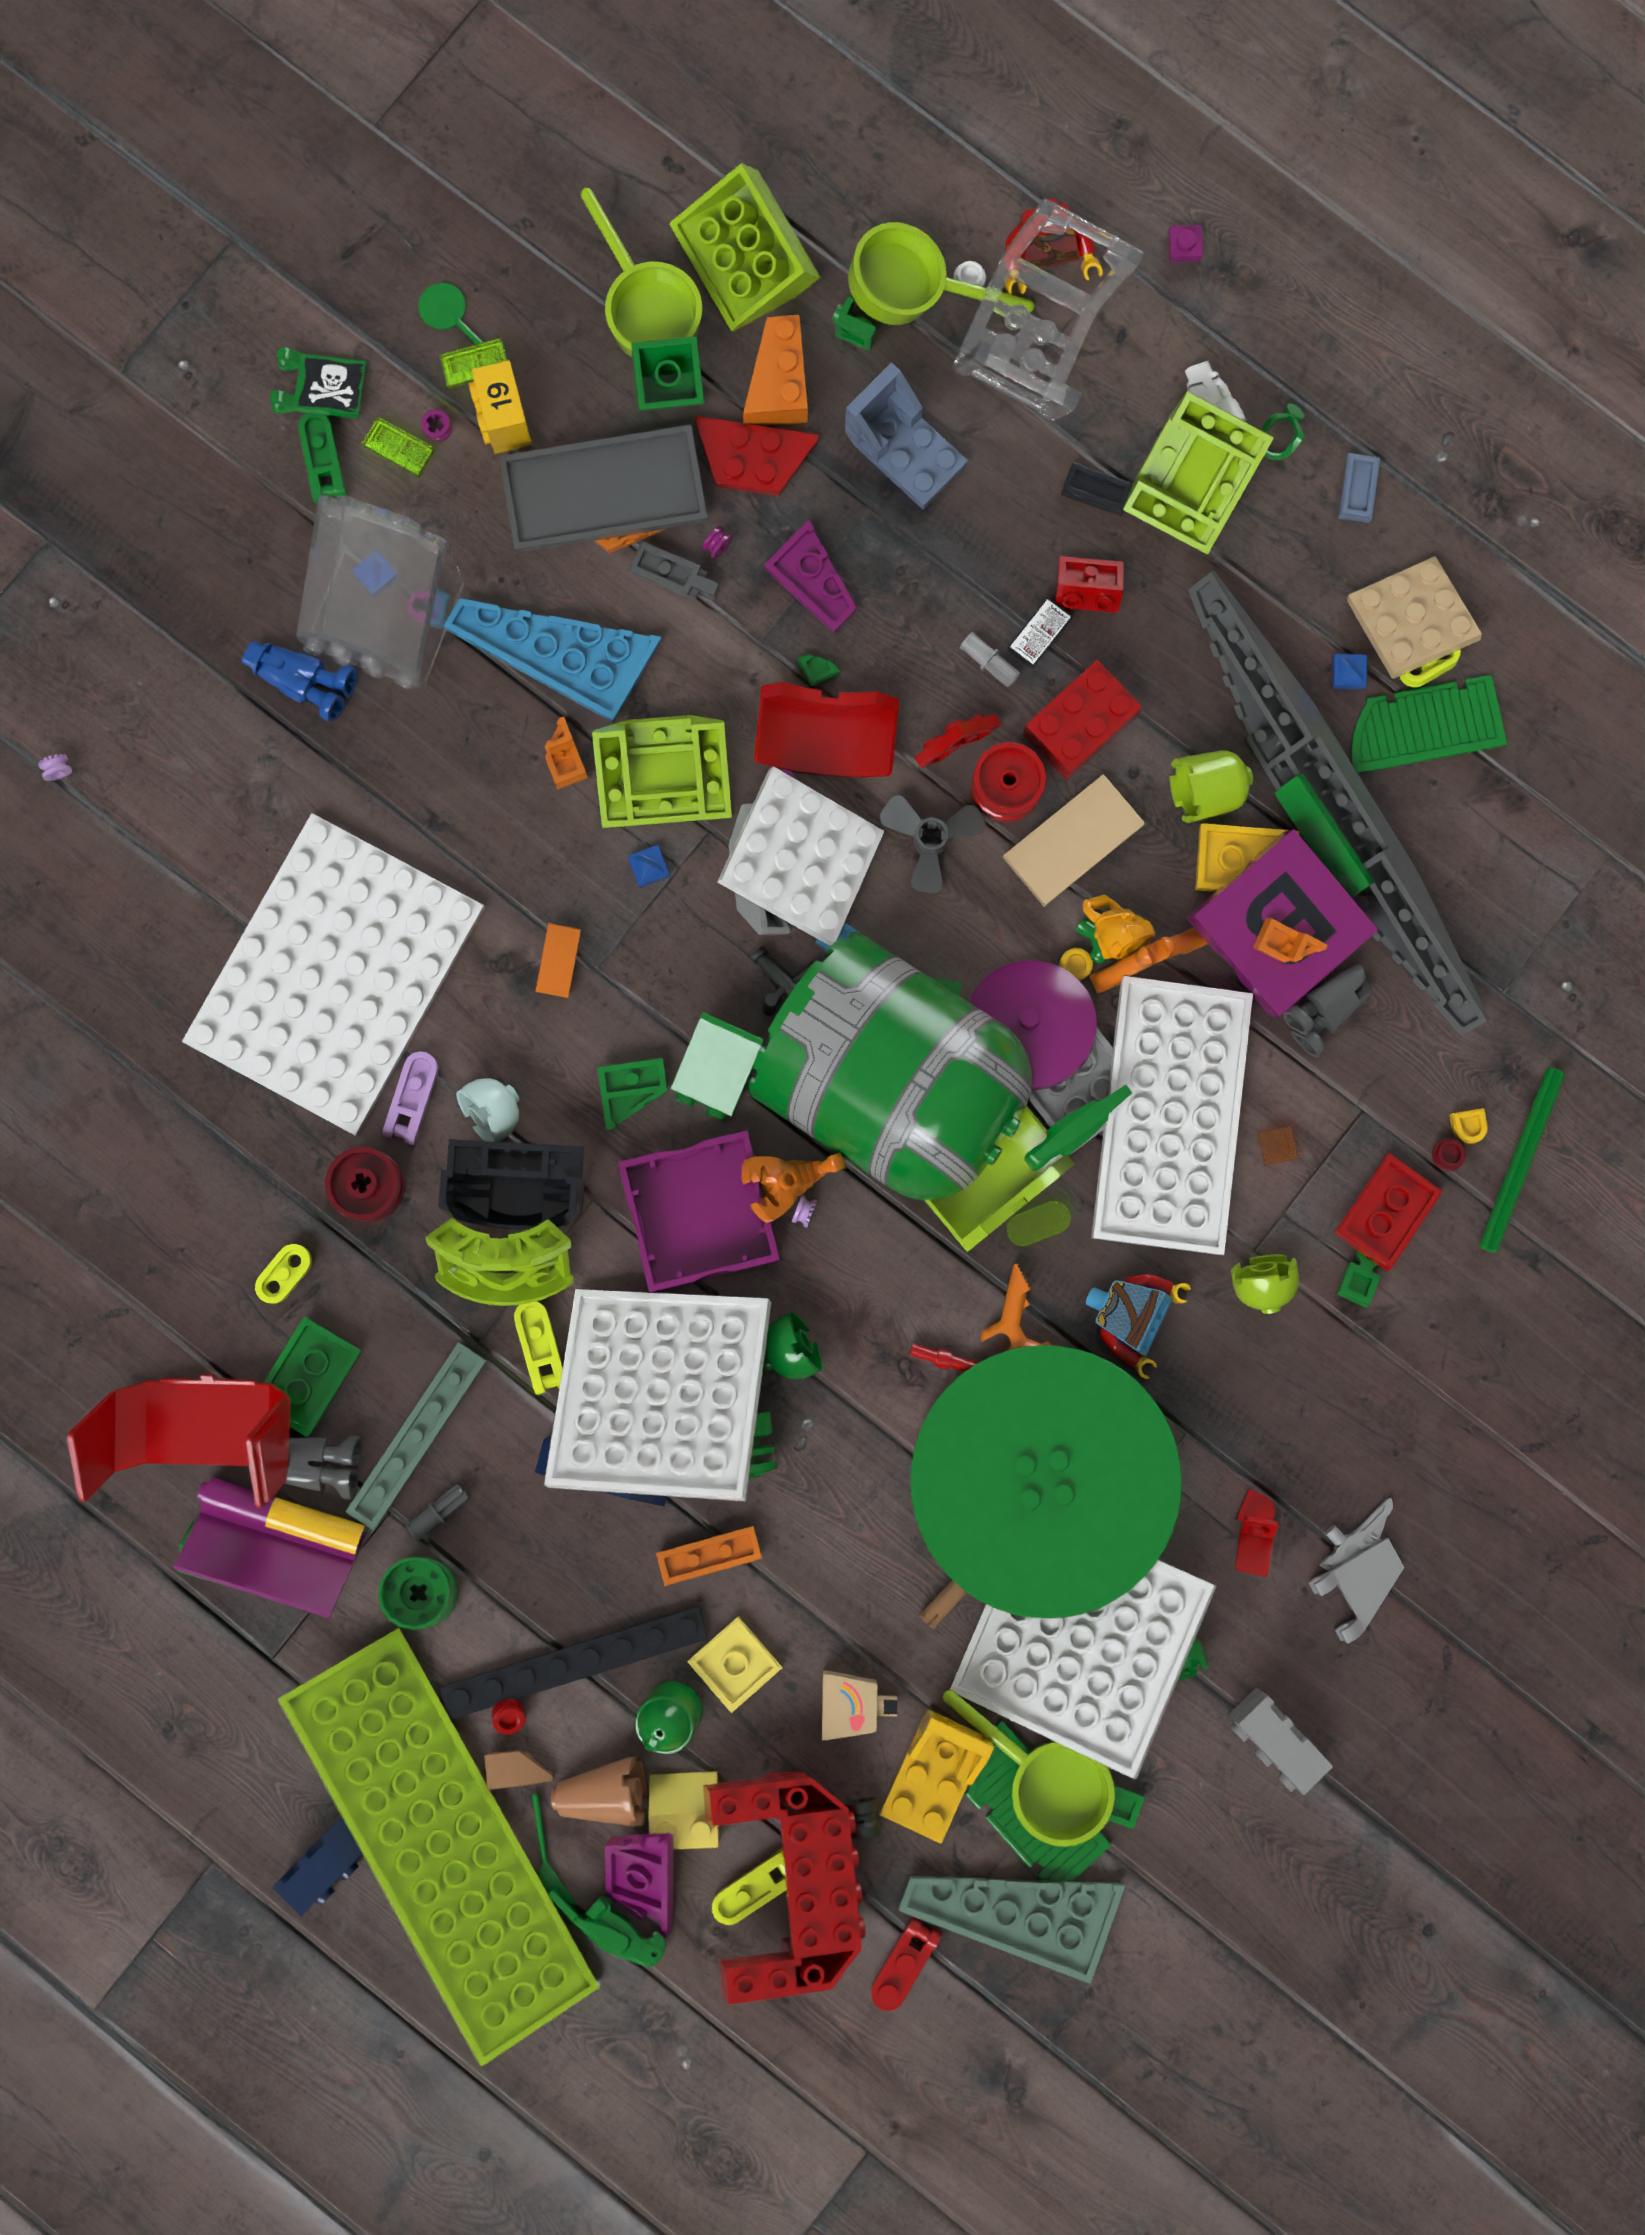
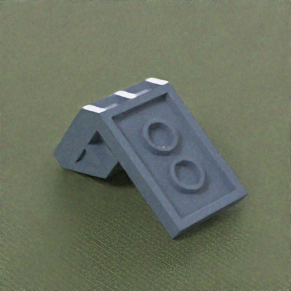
(891, 433)

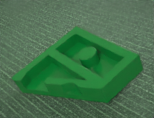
(630, 1087)

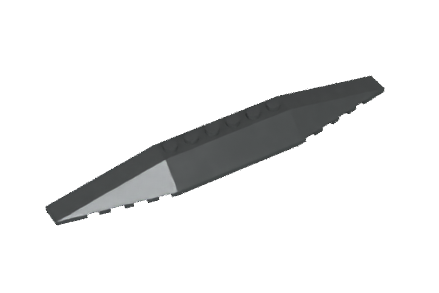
(1295, 739)

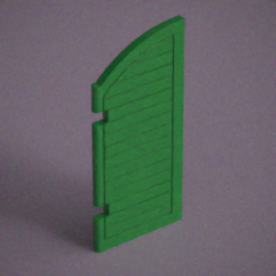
(1427, 725)
(995, 1788)

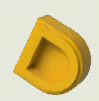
(1469, 1125)

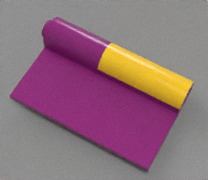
(271, 1549)

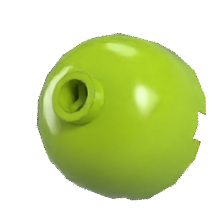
(1267, 1282)

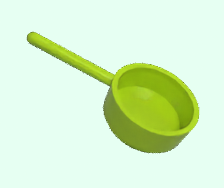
(903, 274)
(648, 298)
(1055, 1790)

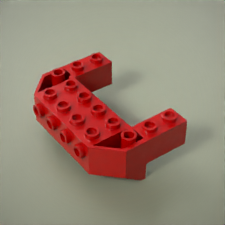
(818, 1885)

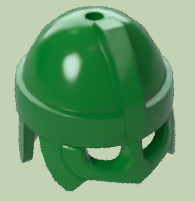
(674, 1711)

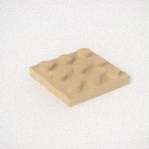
(1414, 617)

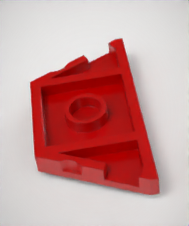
(753, 455)

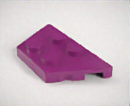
(642, 1876)

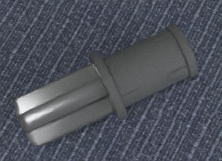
(437, 1512)

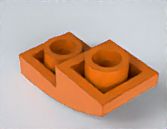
(558, 960)

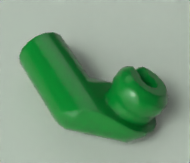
(1087, 929)

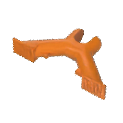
(1146, 957)
(1012, 1313)

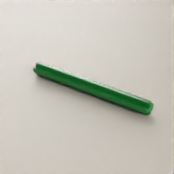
(1521, 1160)

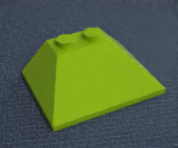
(1196, 472)
(662, 771)

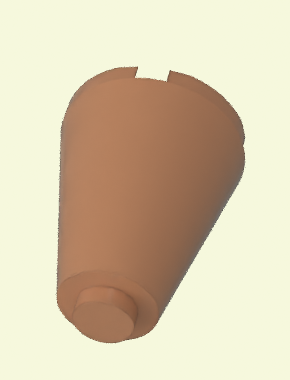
(605, 1794)

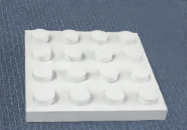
(801, 856)

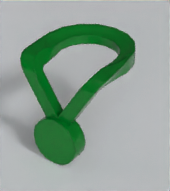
(1295, 416)

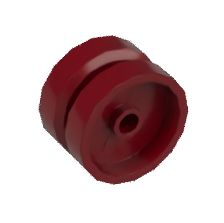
(345, 1182)

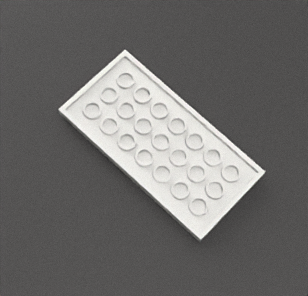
(1176, 1135)

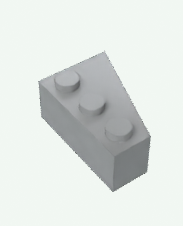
(1278, 1742)

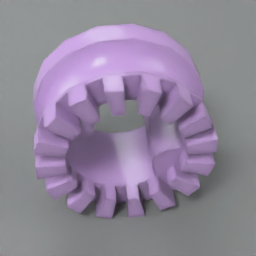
(55, 767)
(804, 1211)

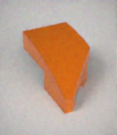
(1285, 943)

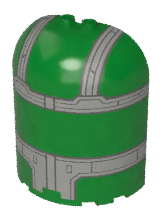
(893, 1071)

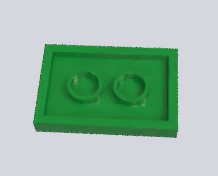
(312, 1372)

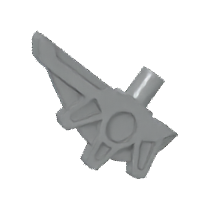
(1359, 1540)

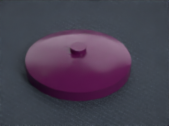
(1047, 1014)

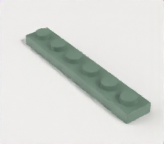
(416, 1436)

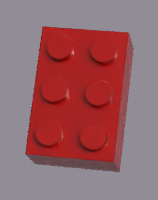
(1082, 720)

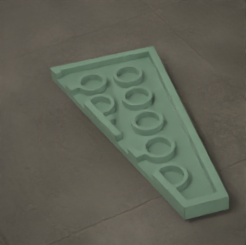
(1038, 1920)

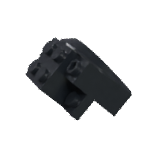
(518, 1185)

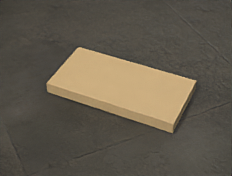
(1073, 840)

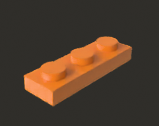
(709, 1555)

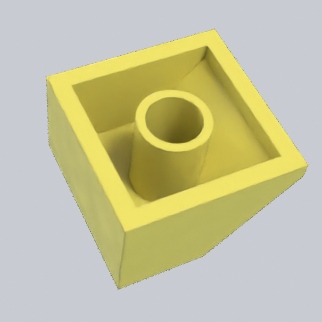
(679, 1809)

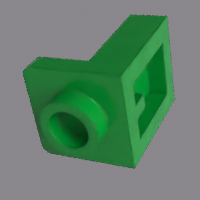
(853, 329)

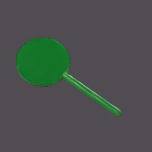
(443, 308)

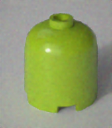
(1209, 784)

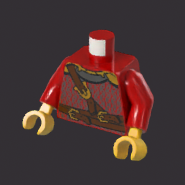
(1054, 249)

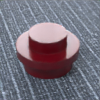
(1448, 1154)

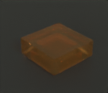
(1277, 1146)

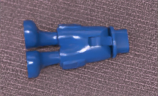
(298, 673)

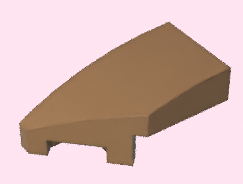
(514, 1769)

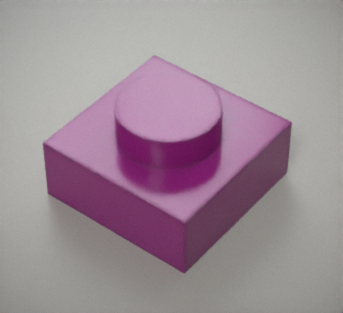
(1185, 243)

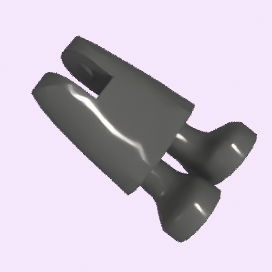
(1328, 1008)
(311, 1461)

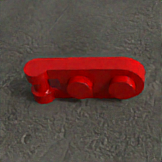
(903, 1965)

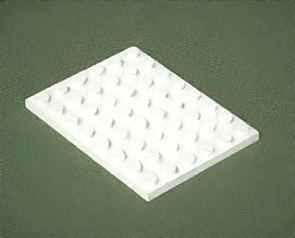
(334, 974)

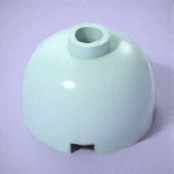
(491, 1108)

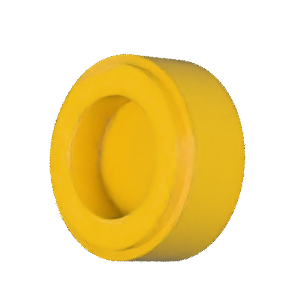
(1077, 962)

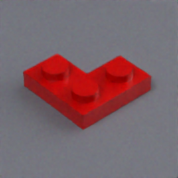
(957, 735)

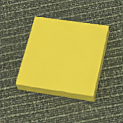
(734, 1664)

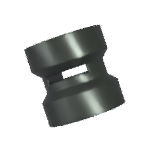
(865, 1818)

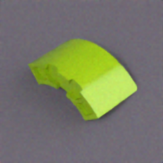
(1000, 1187)

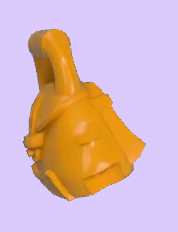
(1118, 929)

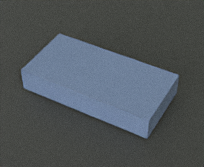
(1359, 488)

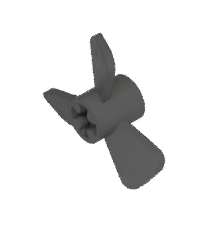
(902, 818)

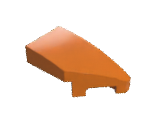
(563, 757)

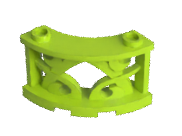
(536, 1255)

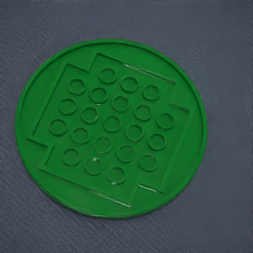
(1046, 1482)

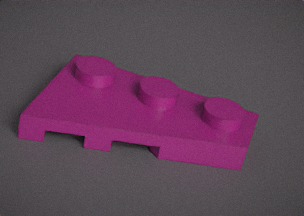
(810, 577)

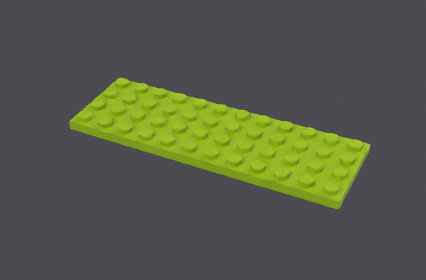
(439, 1845)

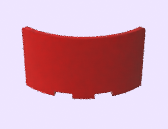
(826, 734)

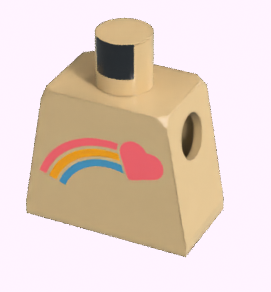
(852, 1705)

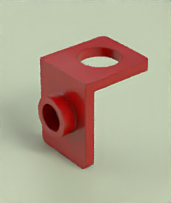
(1255, 1546)

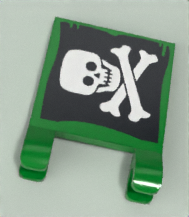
(323, 385)

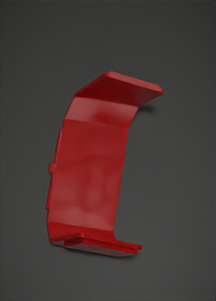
(185, 1424)

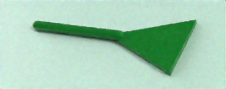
(547, 1874)

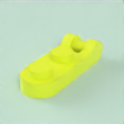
(538, 1345)
(749, 1891)

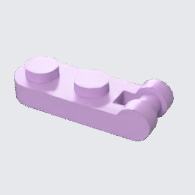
(411, 1097)

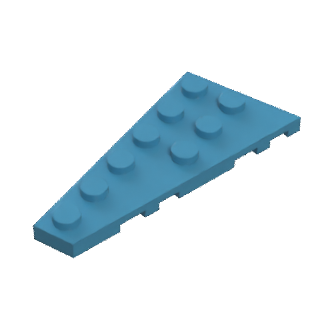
(570, 656)

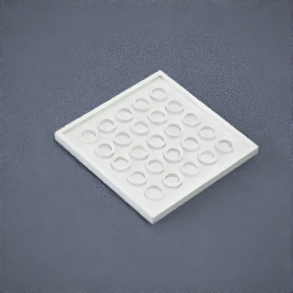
(659, 1394)
(1091, 1676)

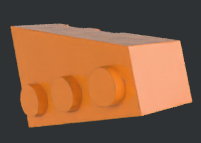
(778, 378)

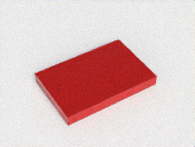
(1388, 1212)

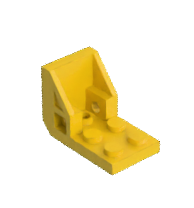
(935, 1775)

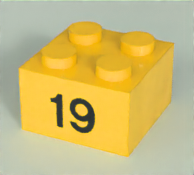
(499, 407)

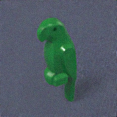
(1075, 1129)
(614, 1931)

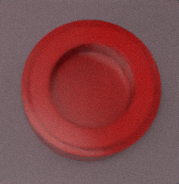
(508, 1716)

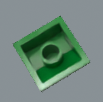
(667, 374)

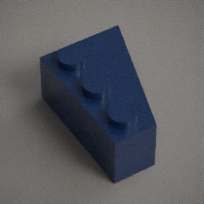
(319, 1868)

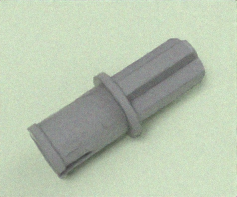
(989, 659)

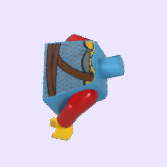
(1133, 1315)

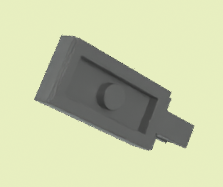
(672, 573)

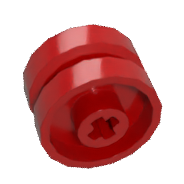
(1016, 765)

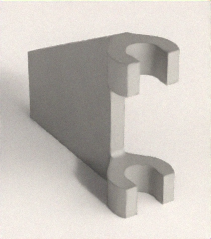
(1364, 1584)

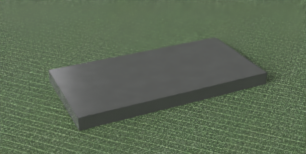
(603, 489)

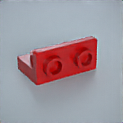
(1089, 584)

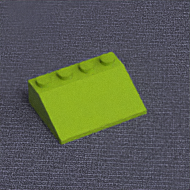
(744, 248)

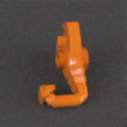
(784, 1181)

